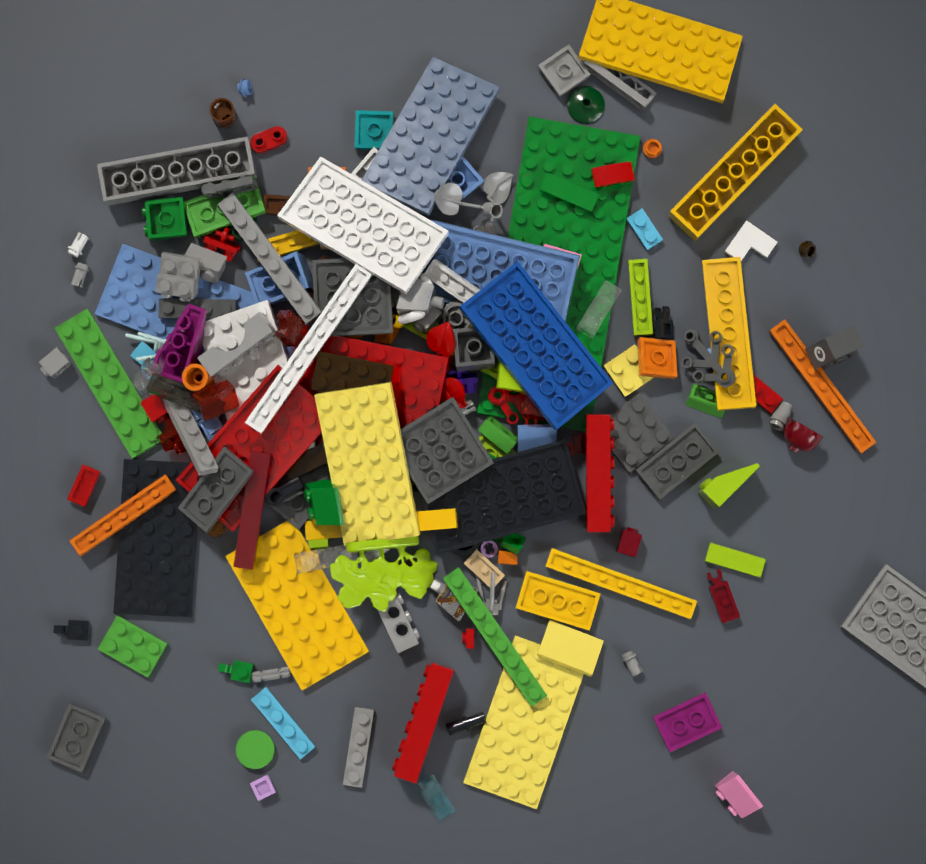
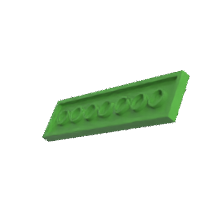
(109, 382)

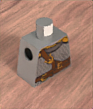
(447, 599)

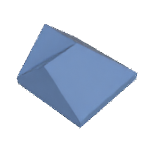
(466, 178)

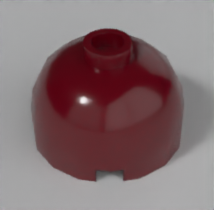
(800, 436)

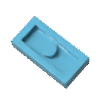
(644, 229)

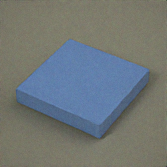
(535, 435)

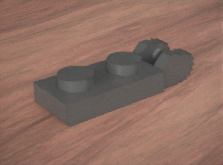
(226, 187)

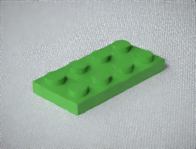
(207, 216)

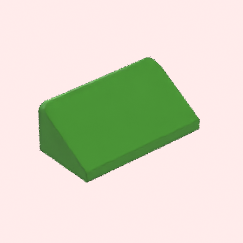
(703, 400)
(498, 434)

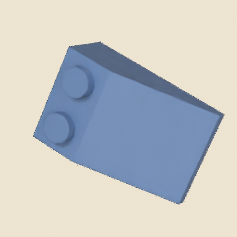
(265, 288)

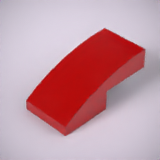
(612, 174)

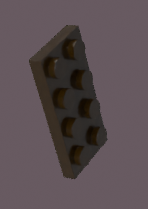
(342, 372)

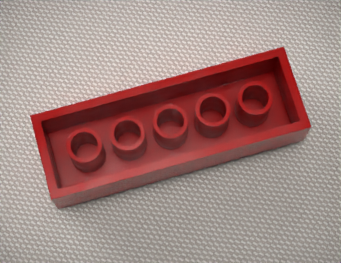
(598, 473)
(422, 726)

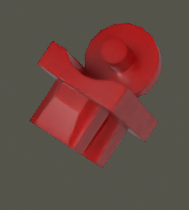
(214, 242)

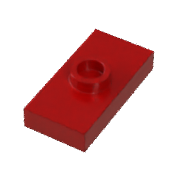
(84, 485)

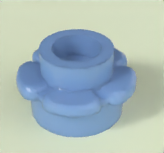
(244, 87)

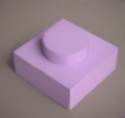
(263, 787)

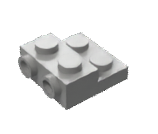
(178, 276)

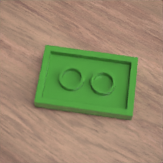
(132, 646)

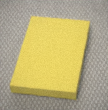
(570, 648)

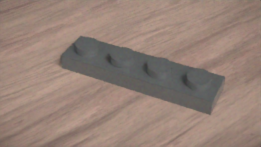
(215, 307)

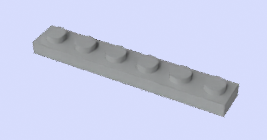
(191, 438)

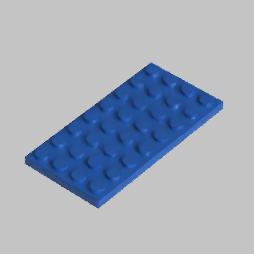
(535, 345)

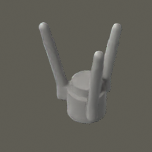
(491, 603)

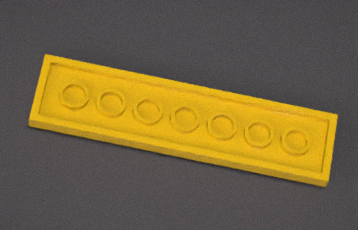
(728, 316)

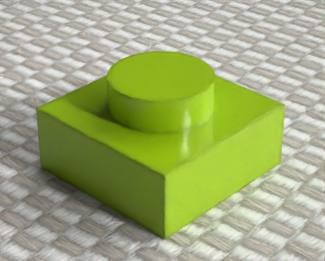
(318, 544)

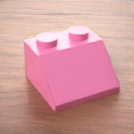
(738, 795)

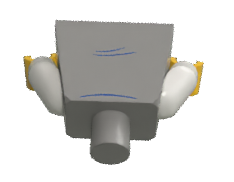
(417, 302)

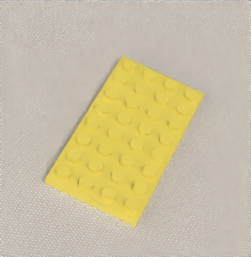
(368, 462)
(519, 739)

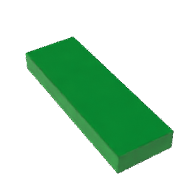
(569, 192)

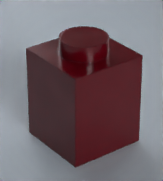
(629, 542)

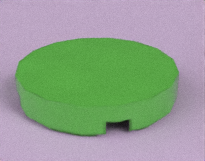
(255, 749)

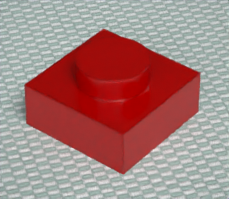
(468, 638)

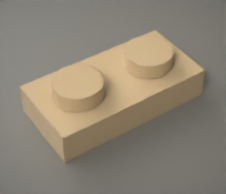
(483, 568)

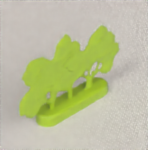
(381, 578)

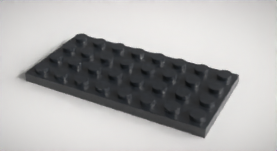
(511, 497)
(156, 548)

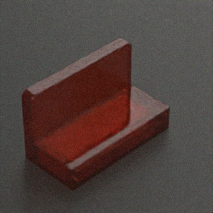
(216, 399)

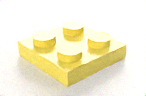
(625, 371)

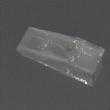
(599, 309)

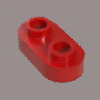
(268, 139)

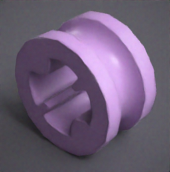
(484, 550)

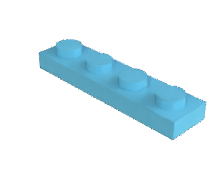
(283, 723)

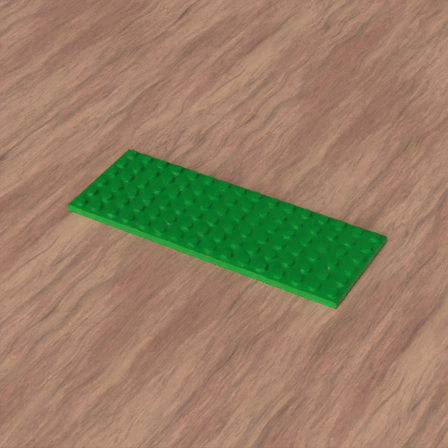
(542, 219)

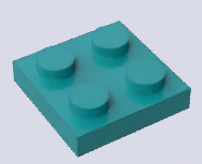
(372, 128)

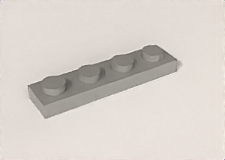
(358, 747)

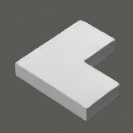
(753, 238)

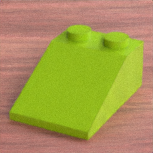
(719, 489)

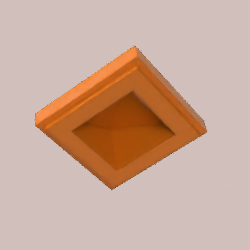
(386, 338)
(507, 558)

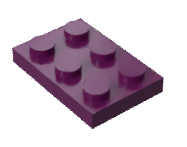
(687, 722)

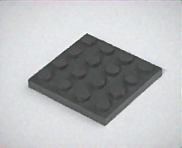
(370, 311)
(442, 450)

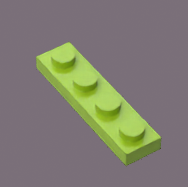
(640, 297)

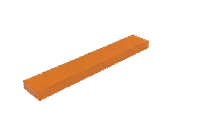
(123, 515)

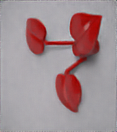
(442, 341)

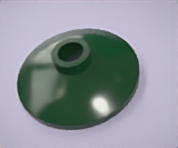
(583, 113)

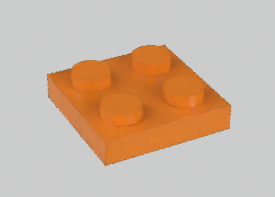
(657, 358)

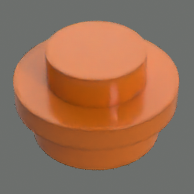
(652, 148)

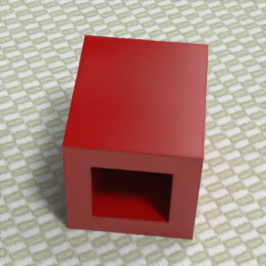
(155, 409)

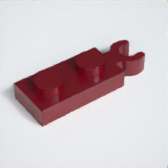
(723, 598)

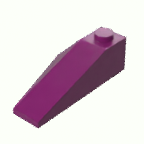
(183, 344)

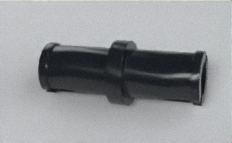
(466, 723)

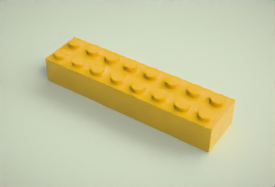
(734, 172)

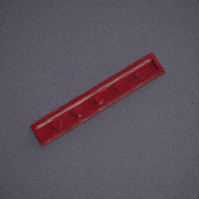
(252, 511)

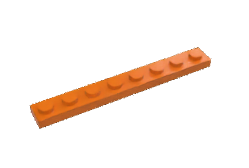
(822, 387)

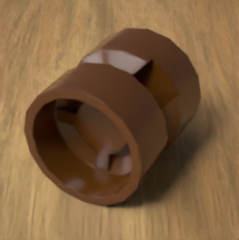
(223, 113)

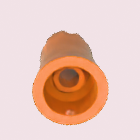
(196, 377)

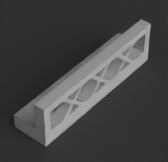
(620, 87)

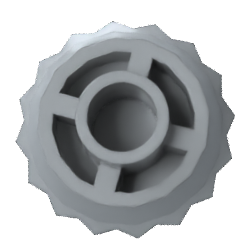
(455, 316)

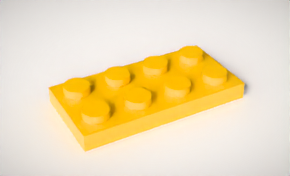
(558, 600)

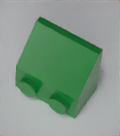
(323, 503)

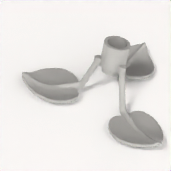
(495, 185)

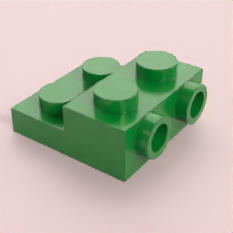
(164, 219)

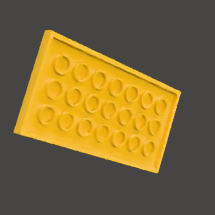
(661, 48)
(299, 608)

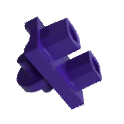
(468, 380)

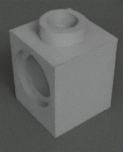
(54, 363)

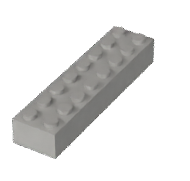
(175, 171)

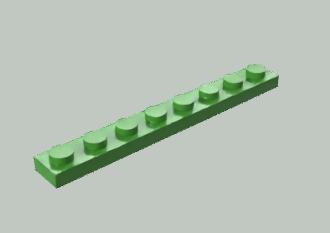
(494, 636)

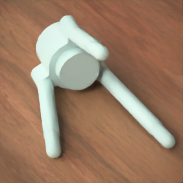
(158, 343)

